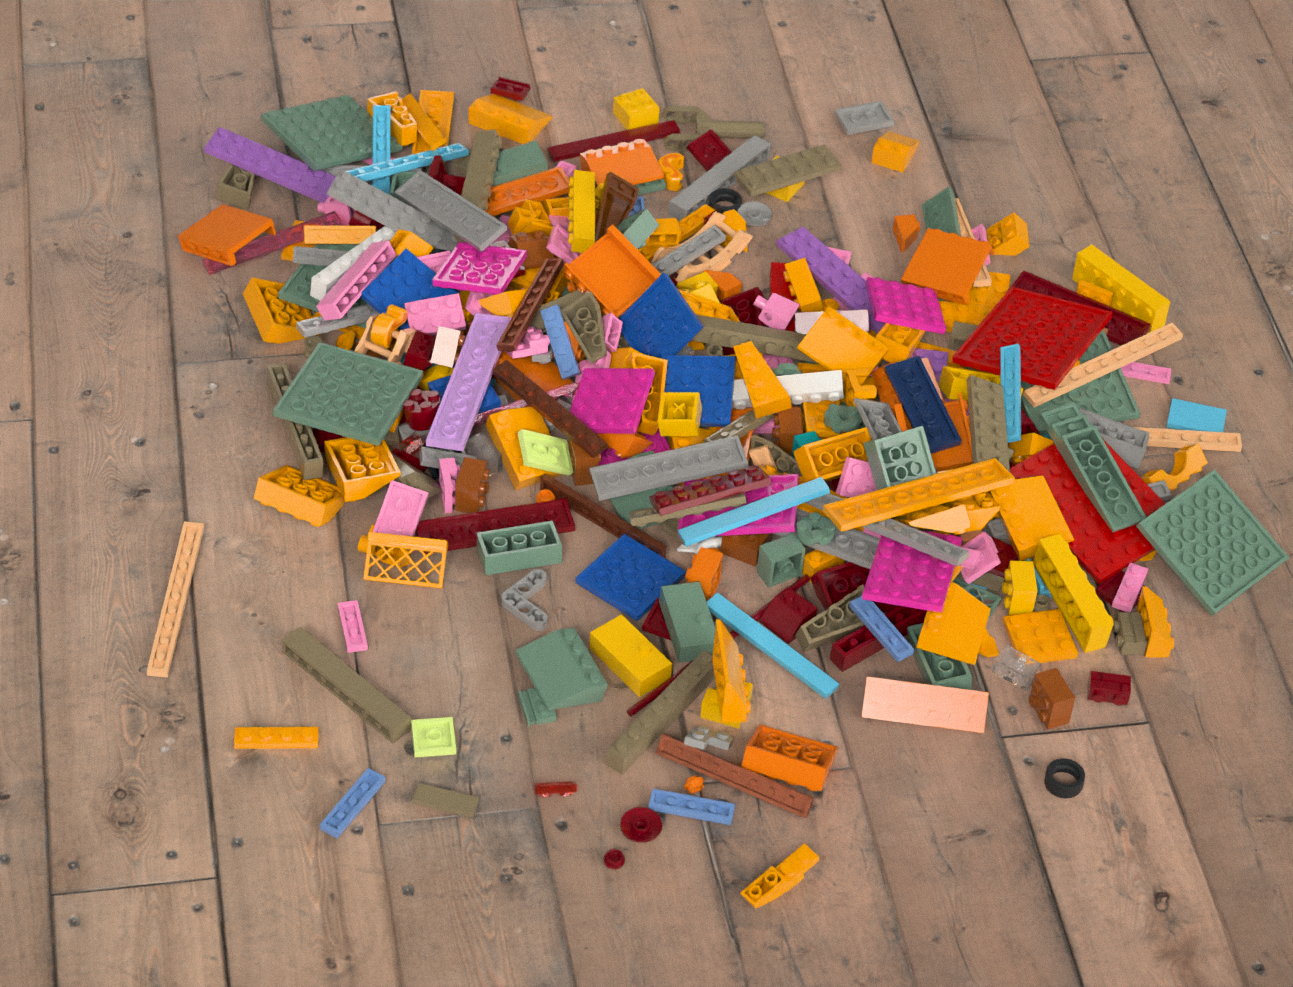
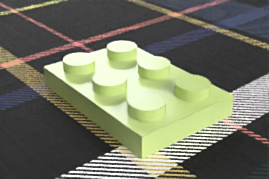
(545, 452)

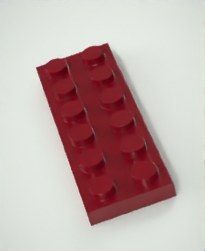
(710, 490)

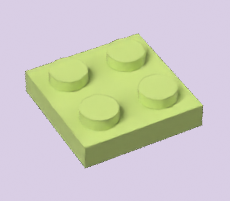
(433, 737)

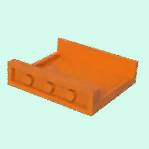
(224, 233)
(947, 264)
(612, 272)
(956, 456)

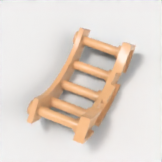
(717, 263)
(403, 342)

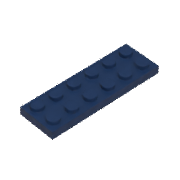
(922, 403)

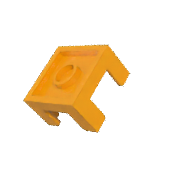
(854, 390)

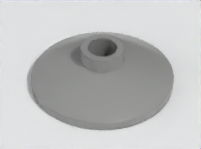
(755, 213)

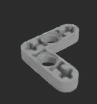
(520, 600)

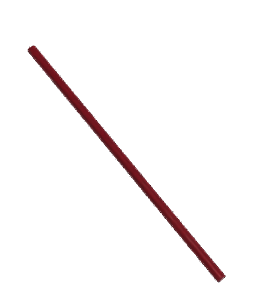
(656, 692)

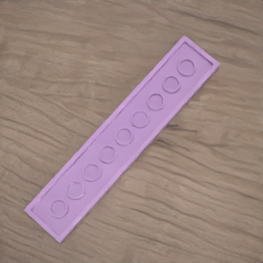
(468, 383)

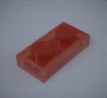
(411, 444)
(548, 788)

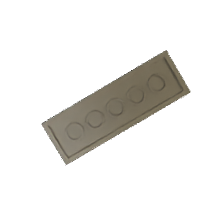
(787, 170)
(987, 421)

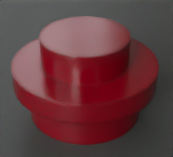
(614, 859)

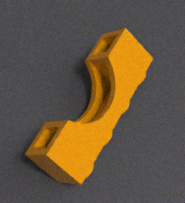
(1187, 462)

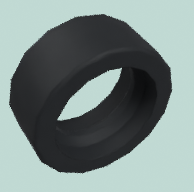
(725, 195)
(1066, 766)

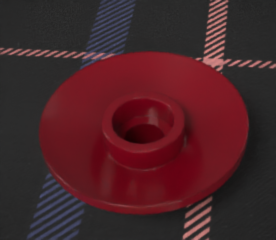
(641, 818)

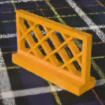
(411, 544)

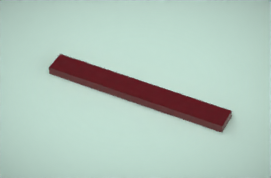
(648, 133)

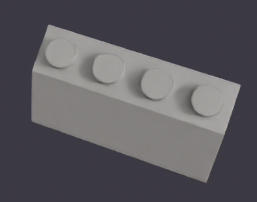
(877, 418)
(1123, 439)

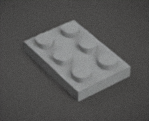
(864, 117)

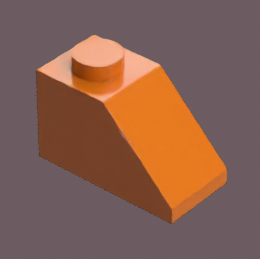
(905, 230)
(727, 284)

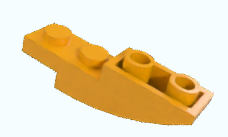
(781, 878)

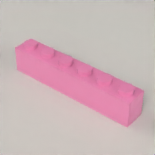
(355, 280)

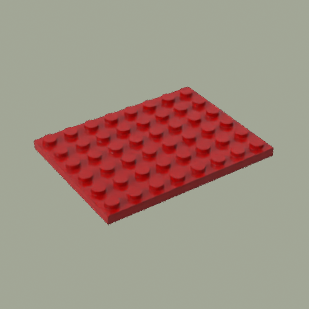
(1047, 328)
(1094, 544)

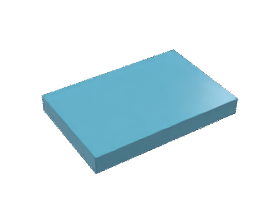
(1195, 417)

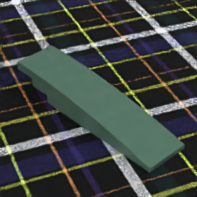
(1093, 466)

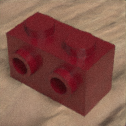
(420, 351)

